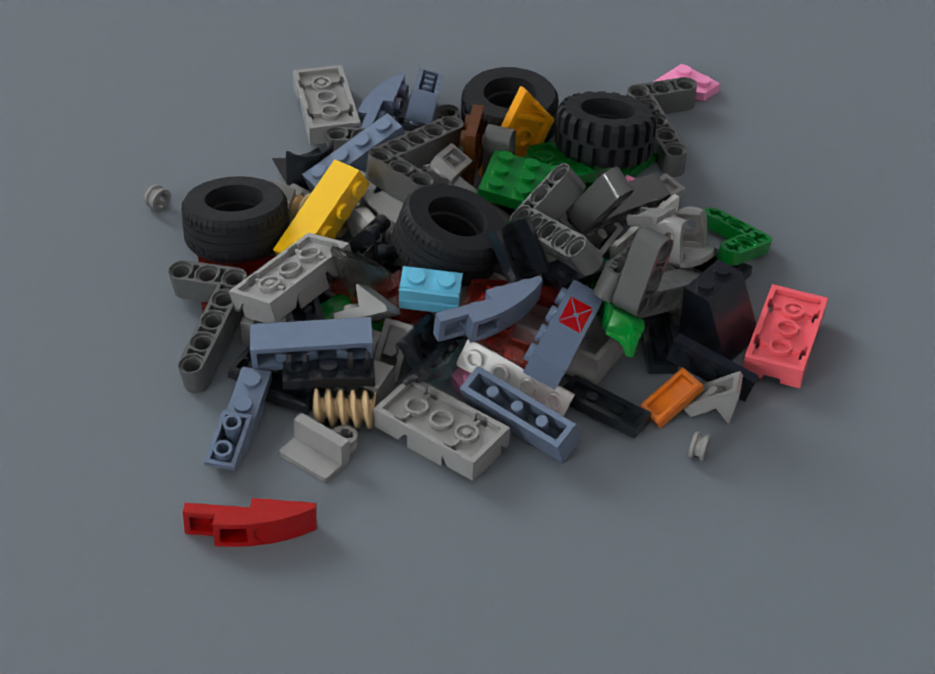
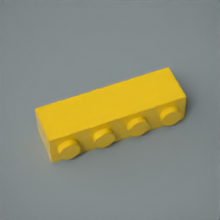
(327, 205)

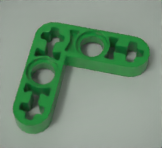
(743, 239)

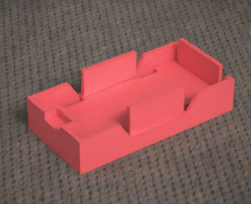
(785, 335)

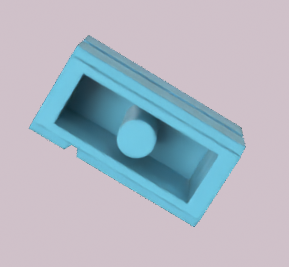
(429, 289)

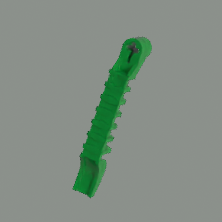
(620, 324)

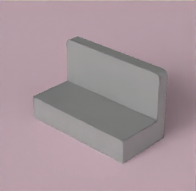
(316, 449)

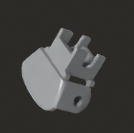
(689, 243)

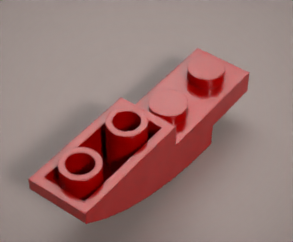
(260, 524)

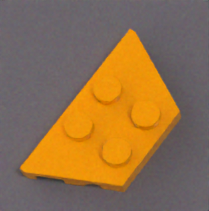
(529, 120)

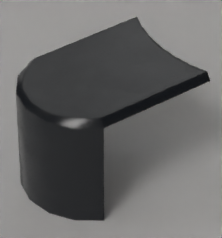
(295, 165)

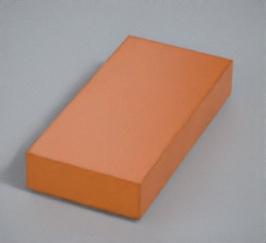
(672, 397)

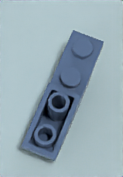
(384, 99)
(498, 311)
(240, 421)

